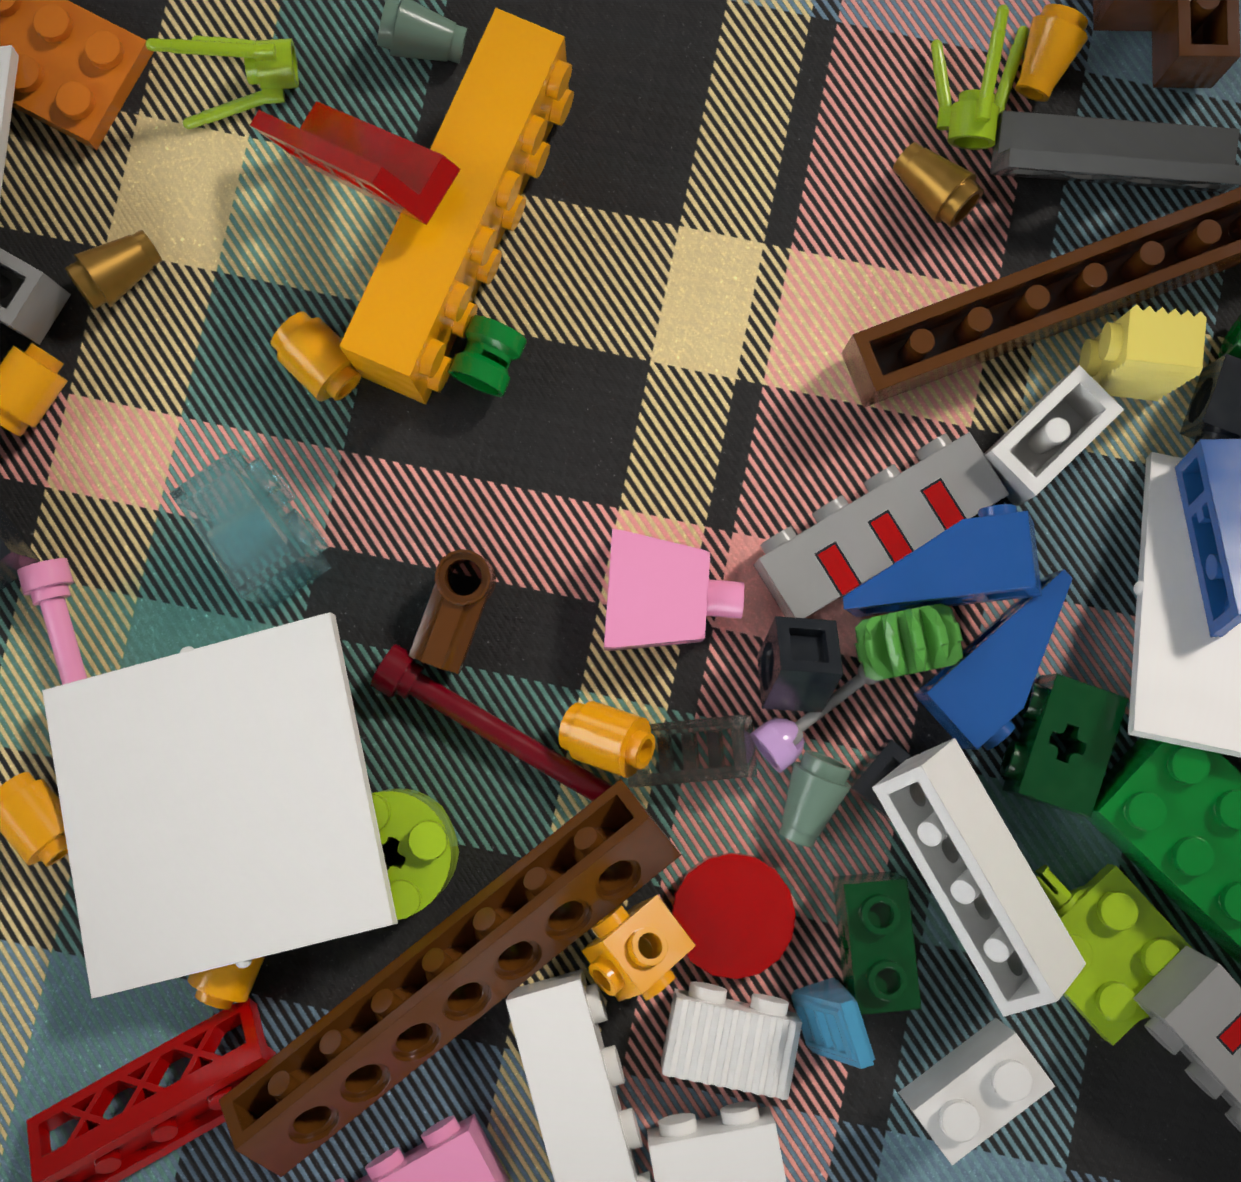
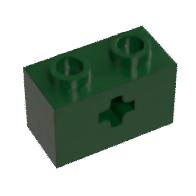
(1085, 720)
(877, 941)

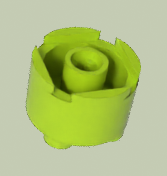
(425, 841)

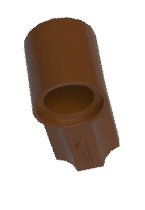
(452, 618)

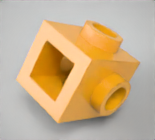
(636, 950)

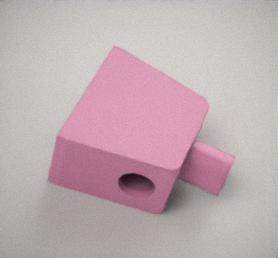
(662, 593)

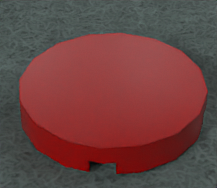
(734, 914)

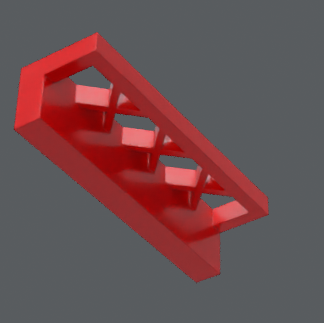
(365, 159)
(155, 1116)

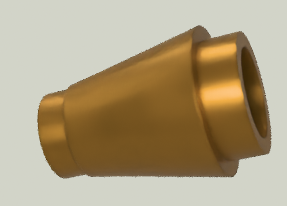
(938, 184)
(113, 268)

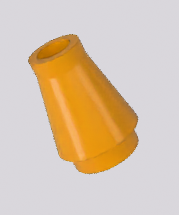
(1051, 47)

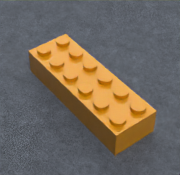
(433, 271)

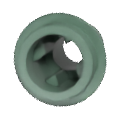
(419, 32)
(813, 796)

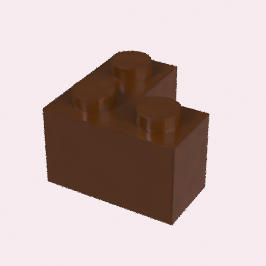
(1190, 38)

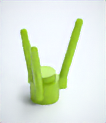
(266, 63)
(975, 116)

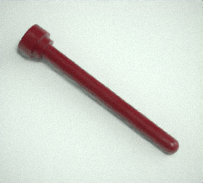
(404, 677)

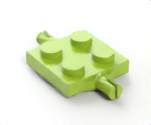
(1119, 940)

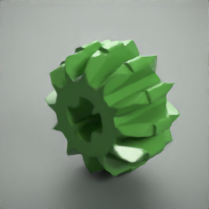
(908, 642)

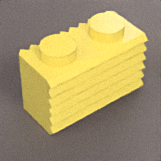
(1146, 353)

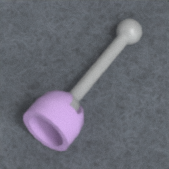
(783, 741)

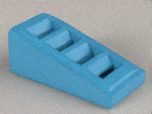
(833, 1023)

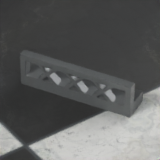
(1116, 152)

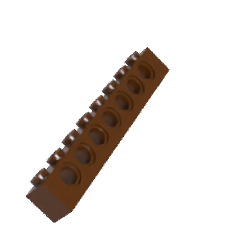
(446, 981)

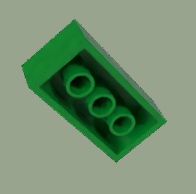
(1181, 825)

